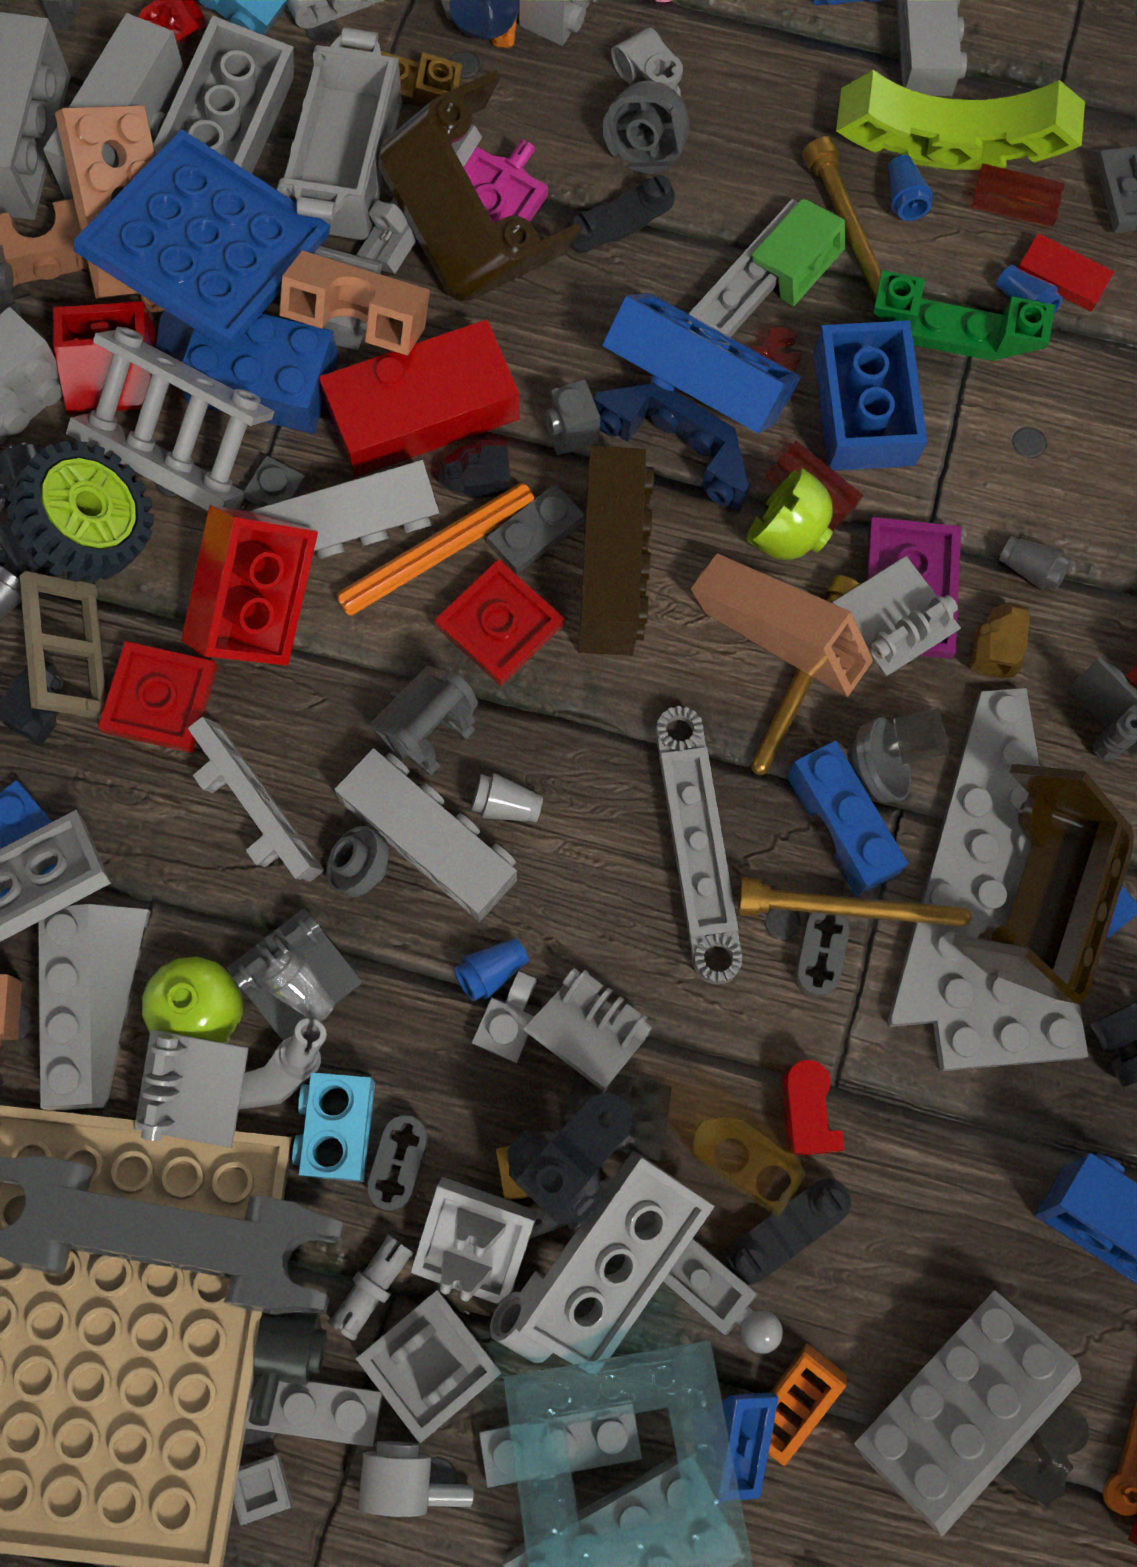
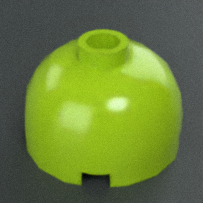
(795, 518)
(193, 1000)

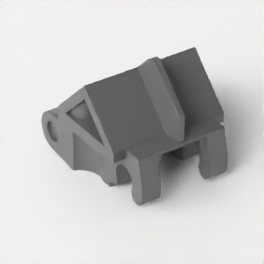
(419, 708)

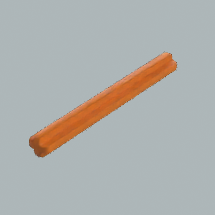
(434, 549)

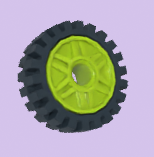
(48, 506)

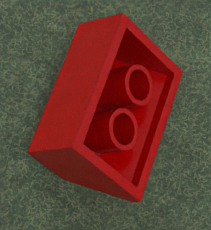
(248, 586)

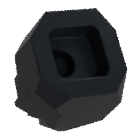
(477, 470)
(17, 710)

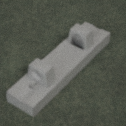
(392, 234)
(230, 767)

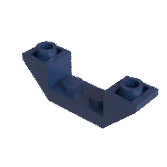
(626, 409)

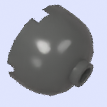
(647, 126)

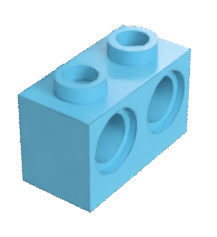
(349, 1127)

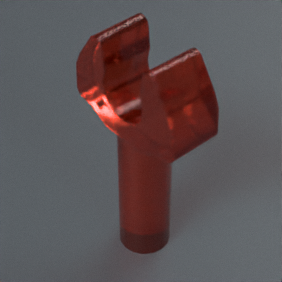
(778, 338)

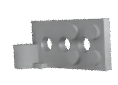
(38, 895)
(542, 1314)

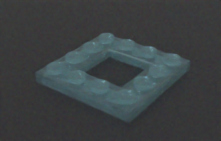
(612, 1387)

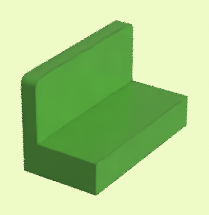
(801, 249)

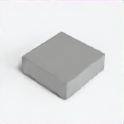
(261, 1489)

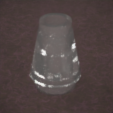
(298, 986)

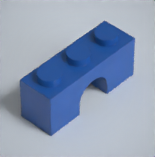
(861, 838)

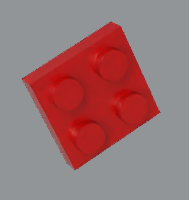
(499, 622)
(157, 696)

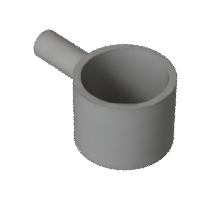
(398, 1483)

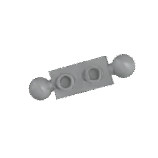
(719, 1294)

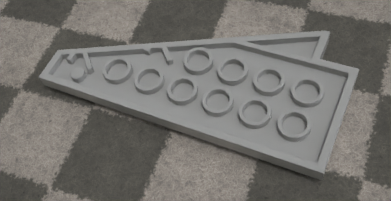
(979, 867)

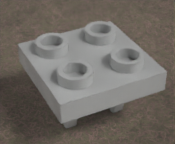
(473, 1242)
(428, 1366)

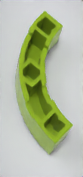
(959, 131)

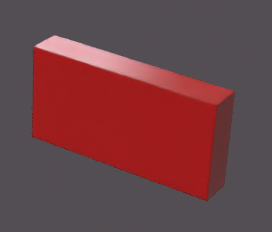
(1073, 274)

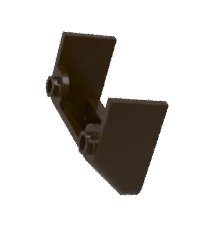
(444, 207)
(1065, 888)

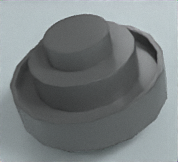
(357, 861)

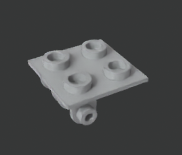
(899, 615)
(588, 1029)
(190, 1089)

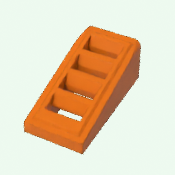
(826, 1371)

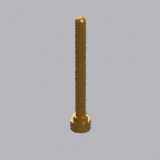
(822, 159)
(795, 694)
(759, 897)

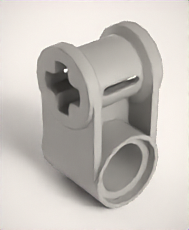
(647, 59)

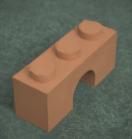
(45, 255)
(323, 288)

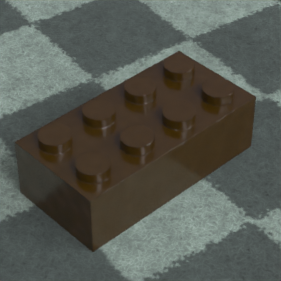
(616, 551)

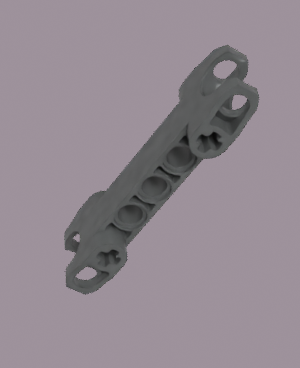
(248, 1252)

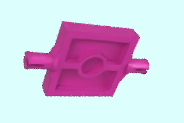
(505, 184)

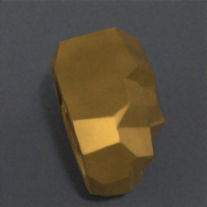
(1001, 642)

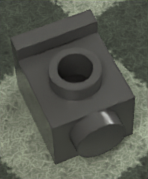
(573, 418)

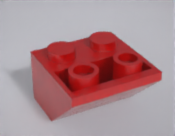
(85, 364)

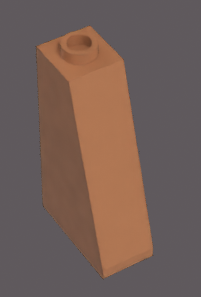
(786, 622)

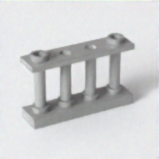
(138, 449)

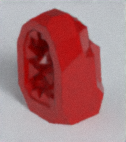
(179, 16)

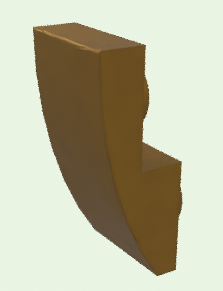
(427, 78)

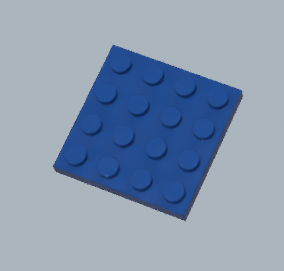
(201, 238)

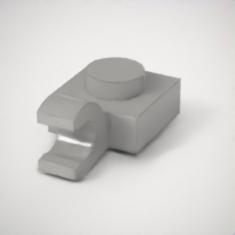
(504, 1023)

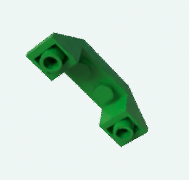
(963, 330)

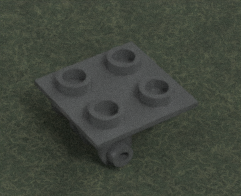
(1114, 704)
(303, 938)

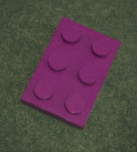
(932, 551)

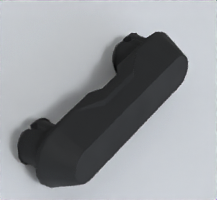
(624, 215)
(782, 1237)

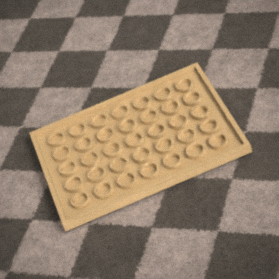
(122, 1372)

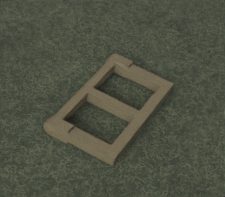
(37, 642)

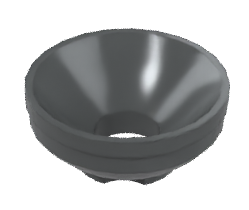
(878, 762)

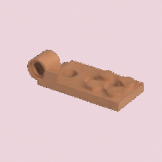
(93, 180)

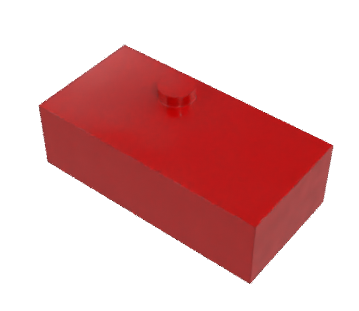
(421, 400)

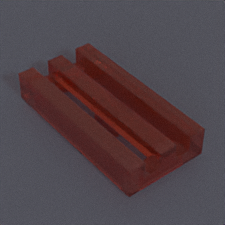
(1018, 188)
(824, 474)

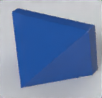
(749, 1431)

